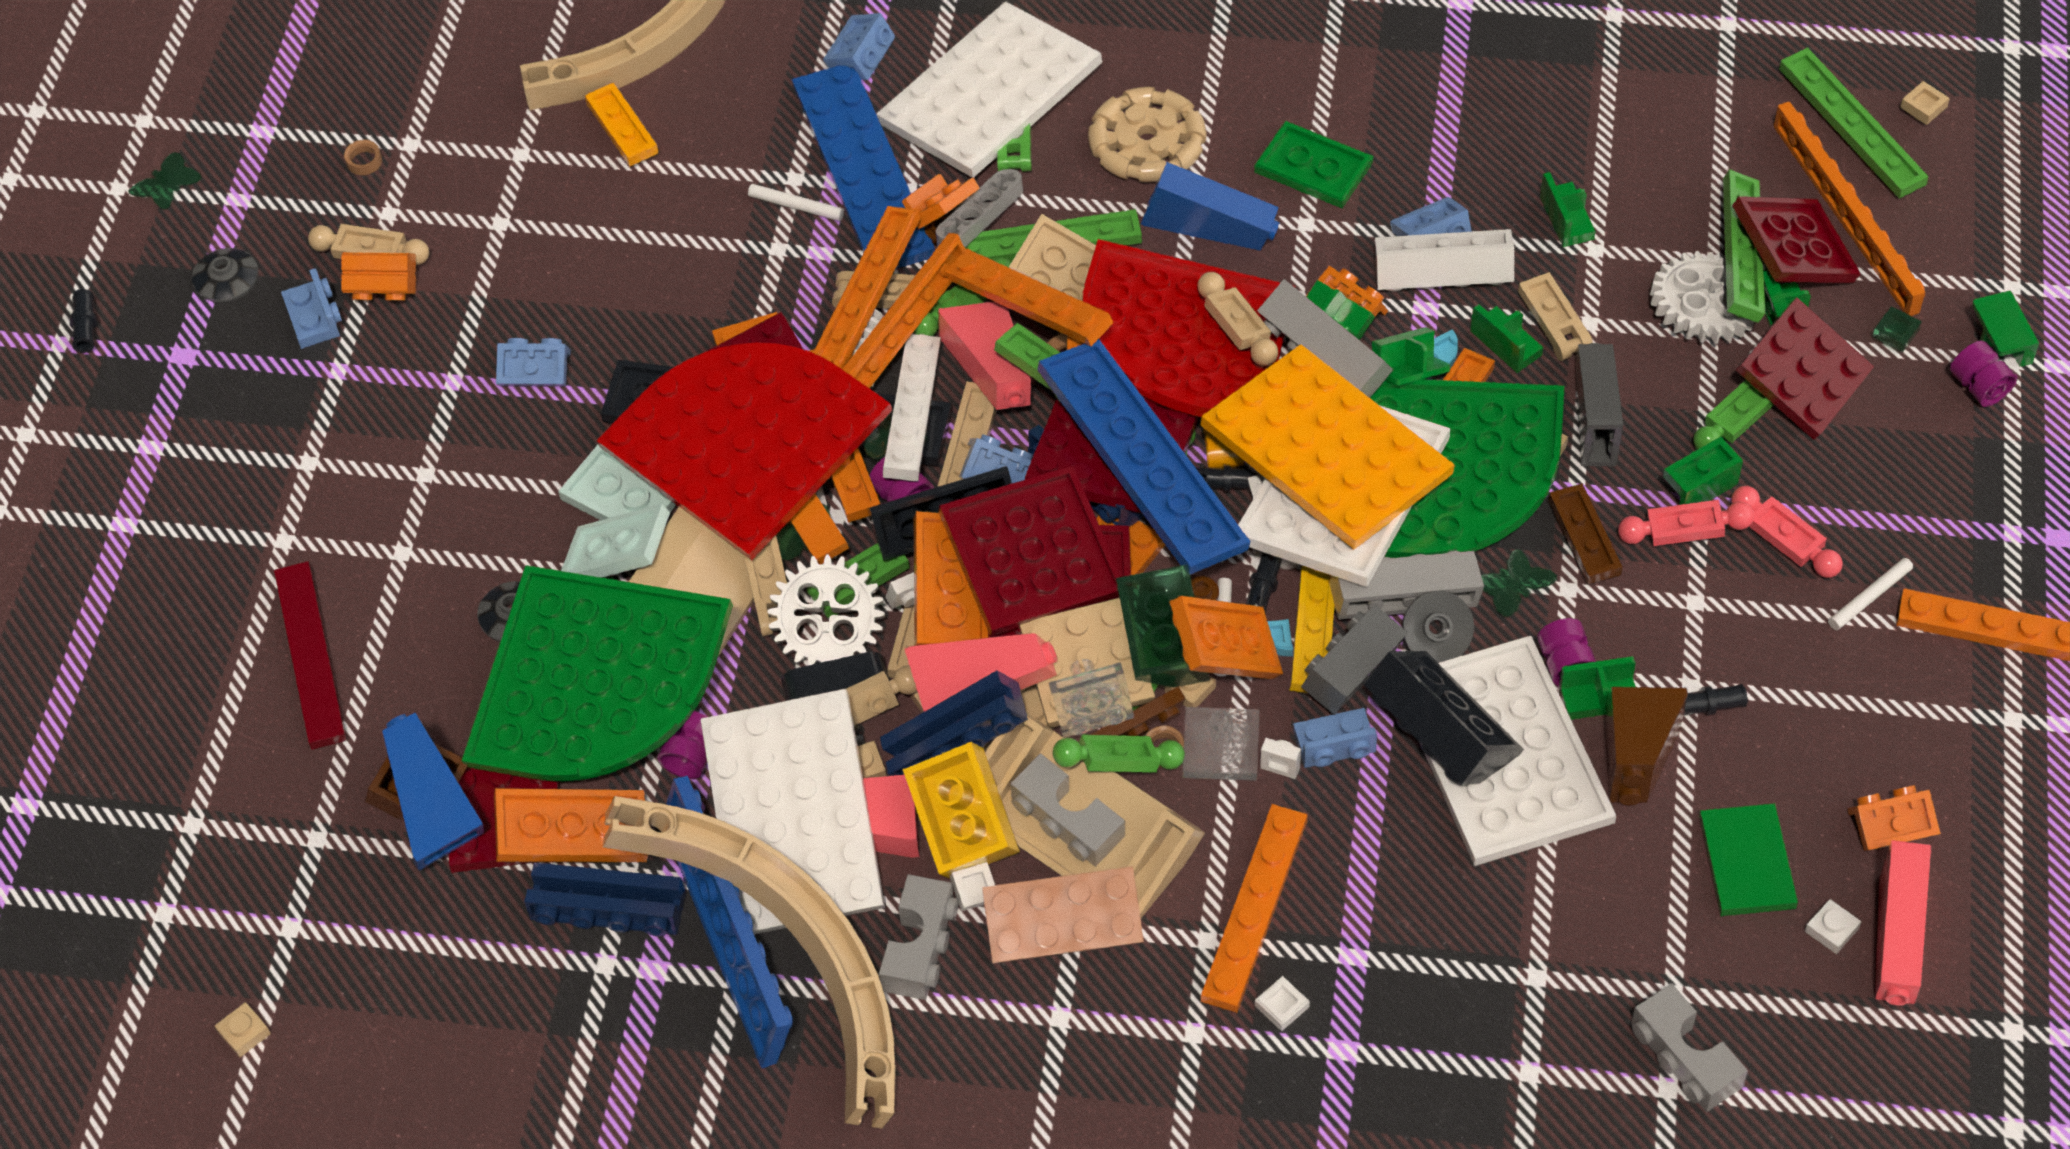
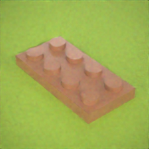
(1062, 915)

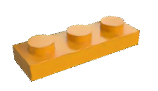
(621, 124)

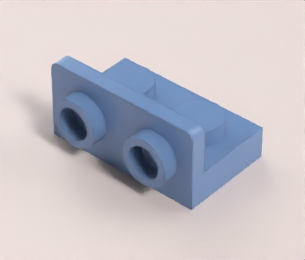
(861, 44)
(1435, 218)
(310, 311)
(532, 364)
(987, 455)
(1335, 738)

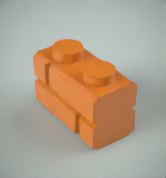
(378, 273)

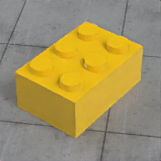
(961, 809)

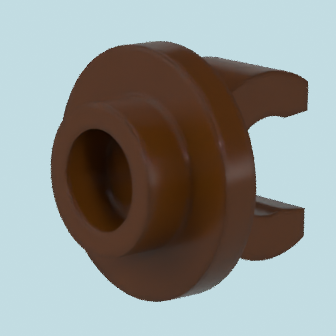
(1205, 588)

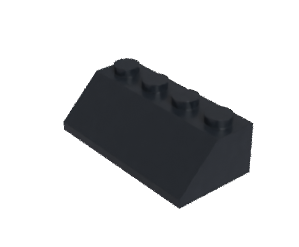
(894, 520)
(1442, 716)

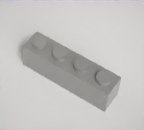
(1306, 324)
(1405, 579)

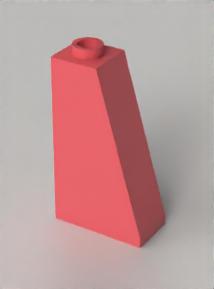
(971, 338)
(952, 666)
(892, 815)
(1902, 922)

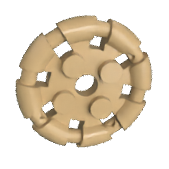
(1140, 120)

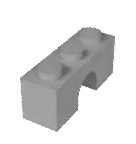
(1086, 832)
(912, 966)
(1705, 1075)

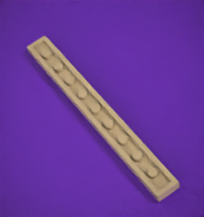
(973, 419)

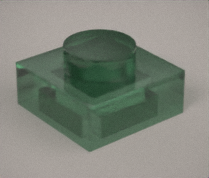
(1897, 329)

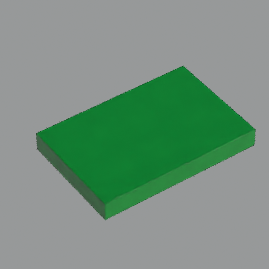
(1313, 164)
(1748, 859)

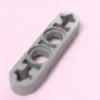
(1001, 188)

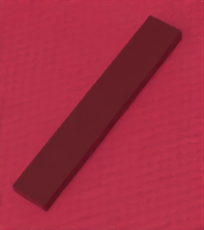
(310, 655)

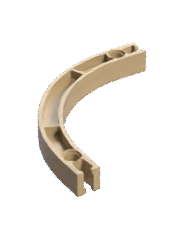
(621, 60)
(802, 909)

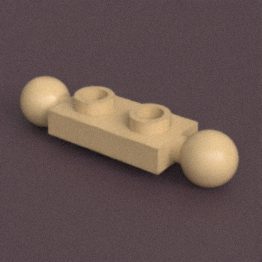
(365, 240)
(1237, 319)
(878, 693)

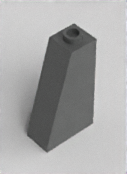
(1598, 405)

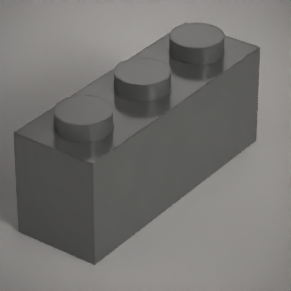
(1352, 658)

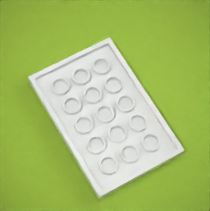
(989, 88)
(1289, 532)
(798, 786)
(1543, 791)

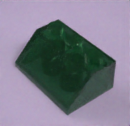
(1150, 629)

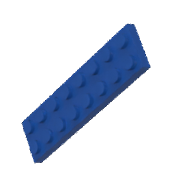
(857, 154)
(1143, 456)
(735, 947)

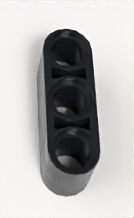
(831, 675)

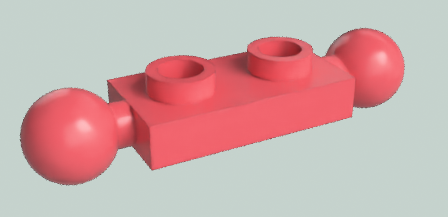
(1686, 522)
(1789, 533)

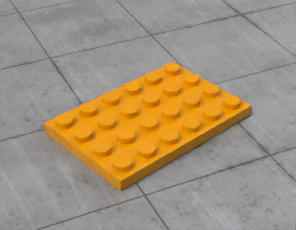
(1327, 446)

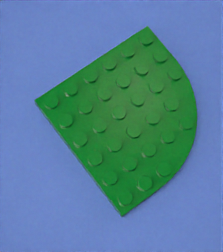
(1503, 456)
(593, 675)

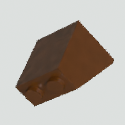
(1639, 738)

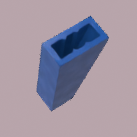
(1209, 210)
(430, 798)

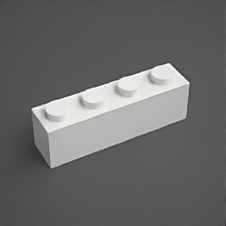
(1444, 260)

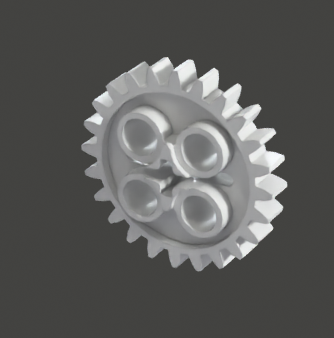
(1695, 298)
(827, 580)

